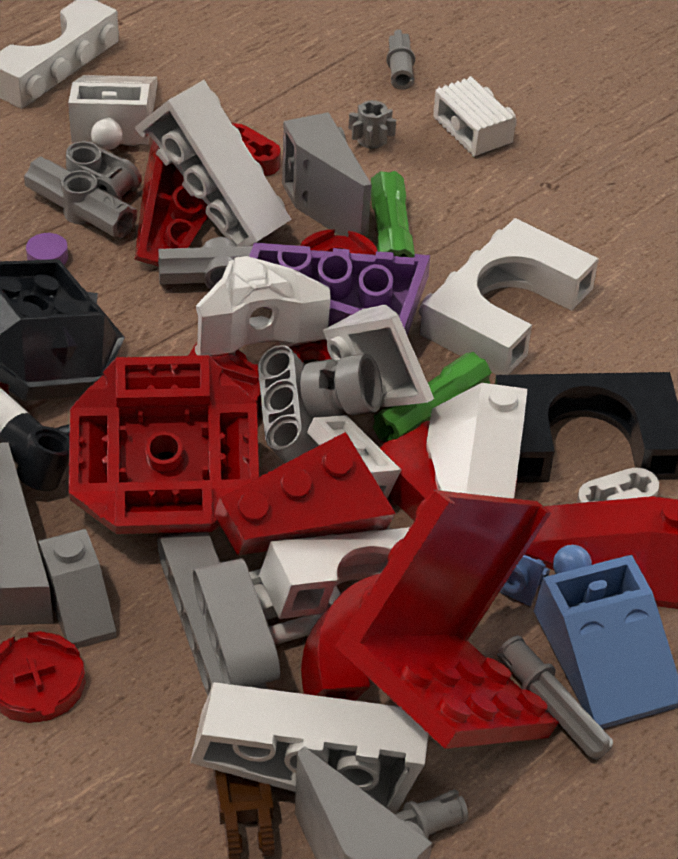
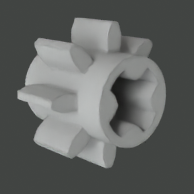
(372, 124)

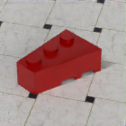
(306, 498)

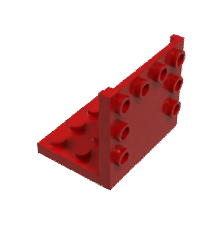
(426, 607)

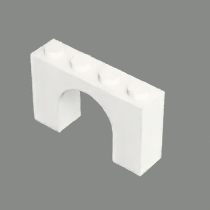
(517, 258)

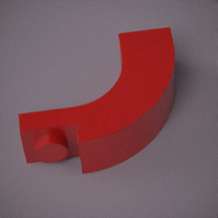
(324, 667)

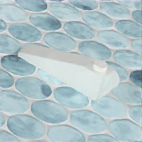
(478, 440)

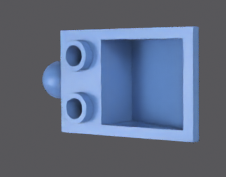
(608, 637)

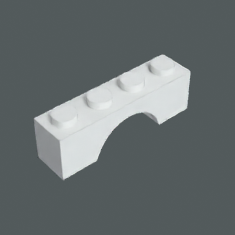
(33, 70)
(305, 570)

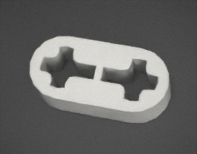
(617, 486)

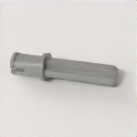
(561, 704)

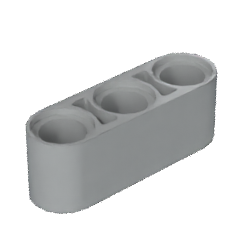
(282, 403)
(236, 624)

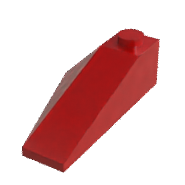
(167, 212)

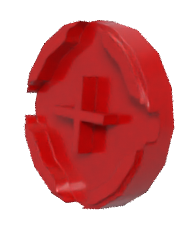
(39, 677)

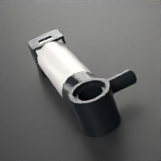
(35, 448)

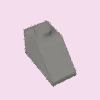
(77, 588)

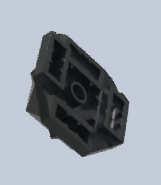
(51, 332)

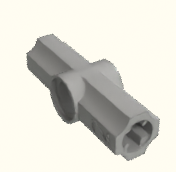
(80, 197)
(199, 264)

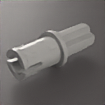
(400, 60)
(436, 813)

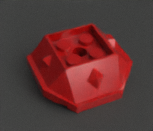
(155, 408)

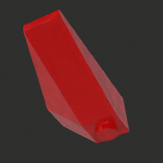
(618, 529)

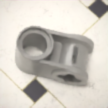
(105, 166)

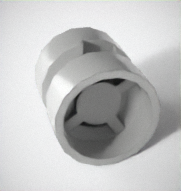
(341, 386)

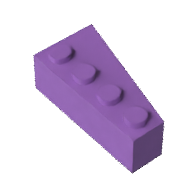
(356, 279)

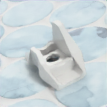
(297, 305)

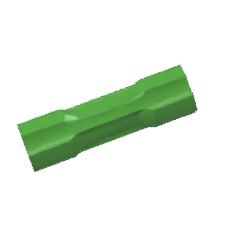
(388, 202)
(453, 380)

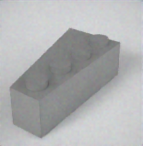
(22, 575)

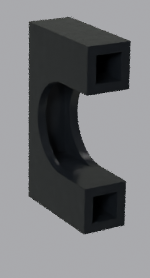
(635, 403)

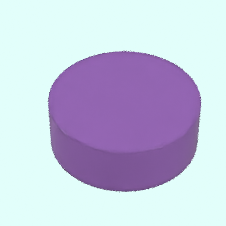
(46, 247)

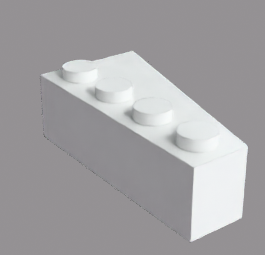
(215, 164)
(262, 730)

